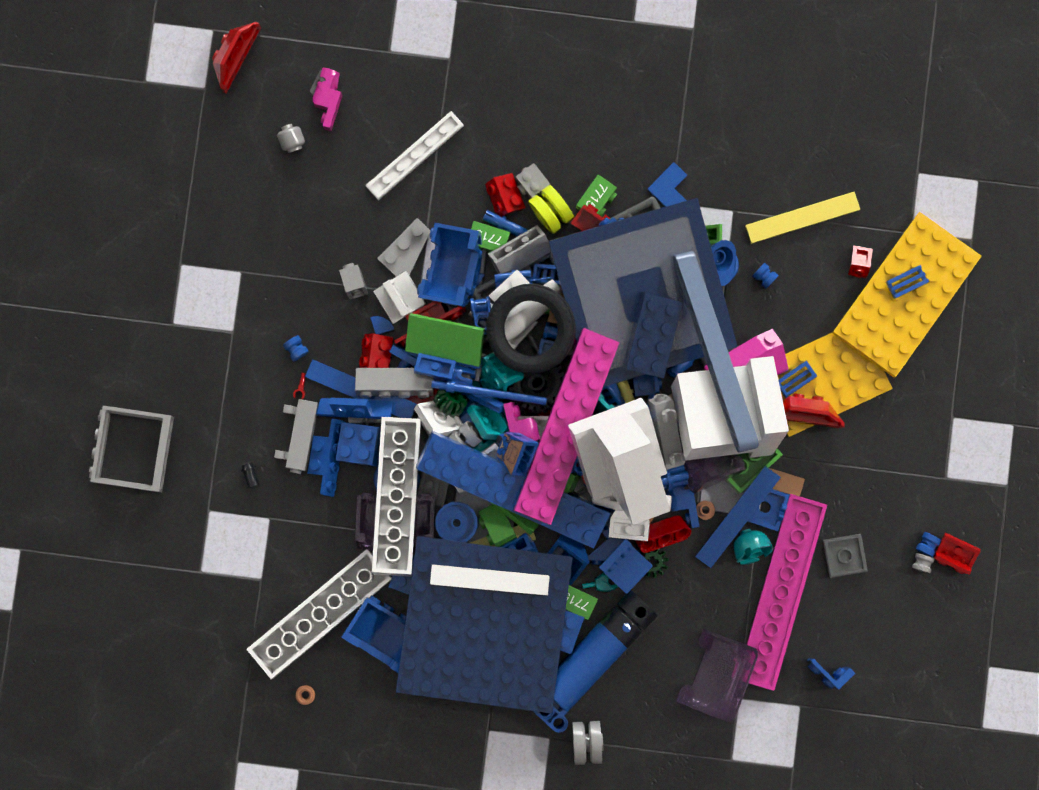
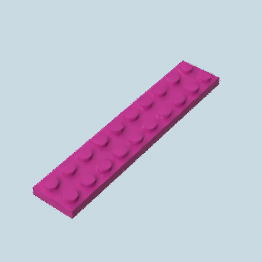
(573, 403)
(784, 587)

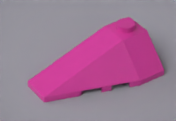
(760, 346)

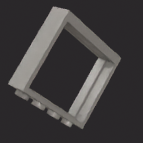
(162, 455)

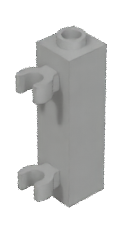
(666, 429)
(302, 435)

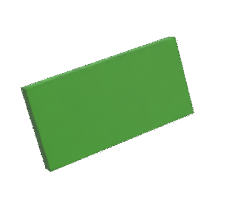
(445, 339)

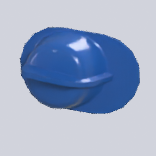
(724, 257)

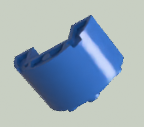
(453, 265)
(377, 631)

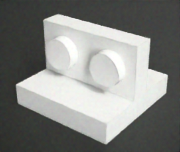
(399, 297)
(436, 421)

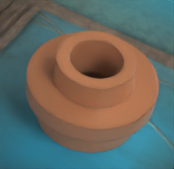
(710, 514)
(300, 699)

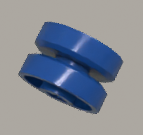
(454, 511)

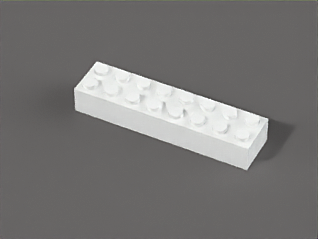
(396, 497)
(317, 615)

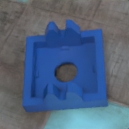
(773, 518)

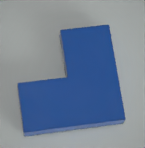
(664, 186)

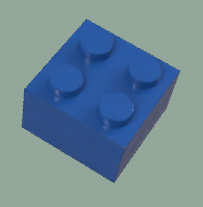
(359, 444)

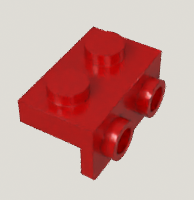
(505, 195)
(587, 218)
(375, 351)
(956, 554)

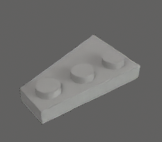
(405, 249)

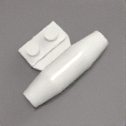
(524, 313)
(621, 525)

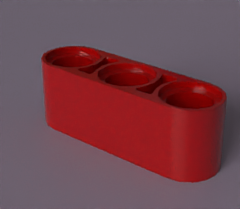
(664, 534)

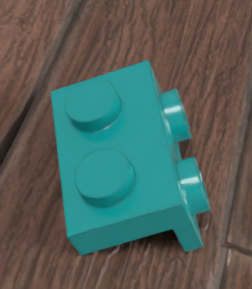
(488, 423)

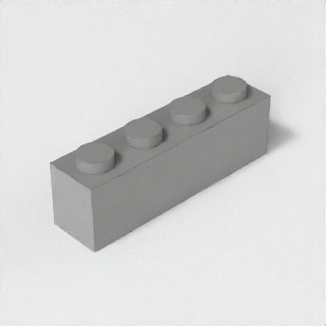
(392, 382)

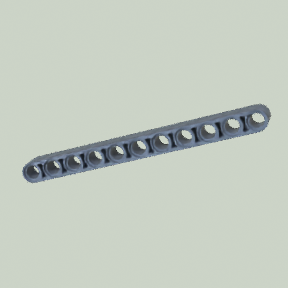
(715, 352)

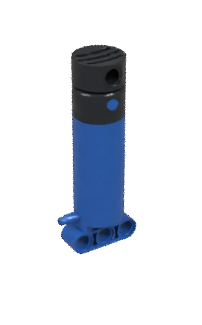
(596, 655)

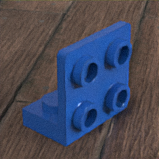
(625, 566)
(841, 675)

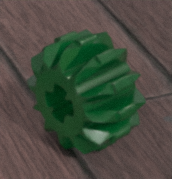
(450, 403)
(660, 562)

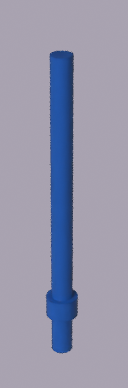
(452, 387)

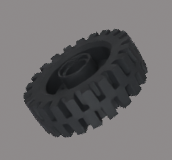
(550, 386)

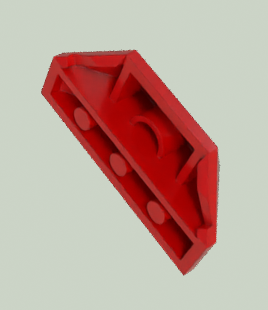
(233, 53)
(811, 411)

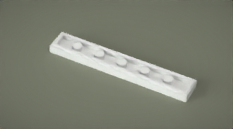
(414, 155)
(489, 580)

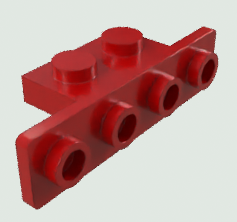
(434, 310)

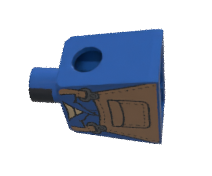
(516, 452)

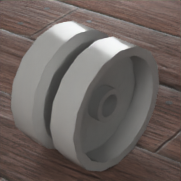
(588, 742)

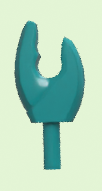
(601, 583)

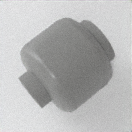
(290, 138)

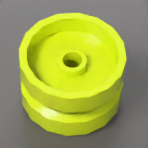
(551, 209)

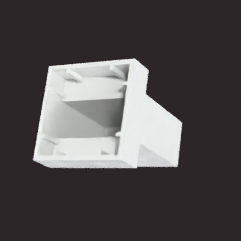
(702, 420)
(623, 459)

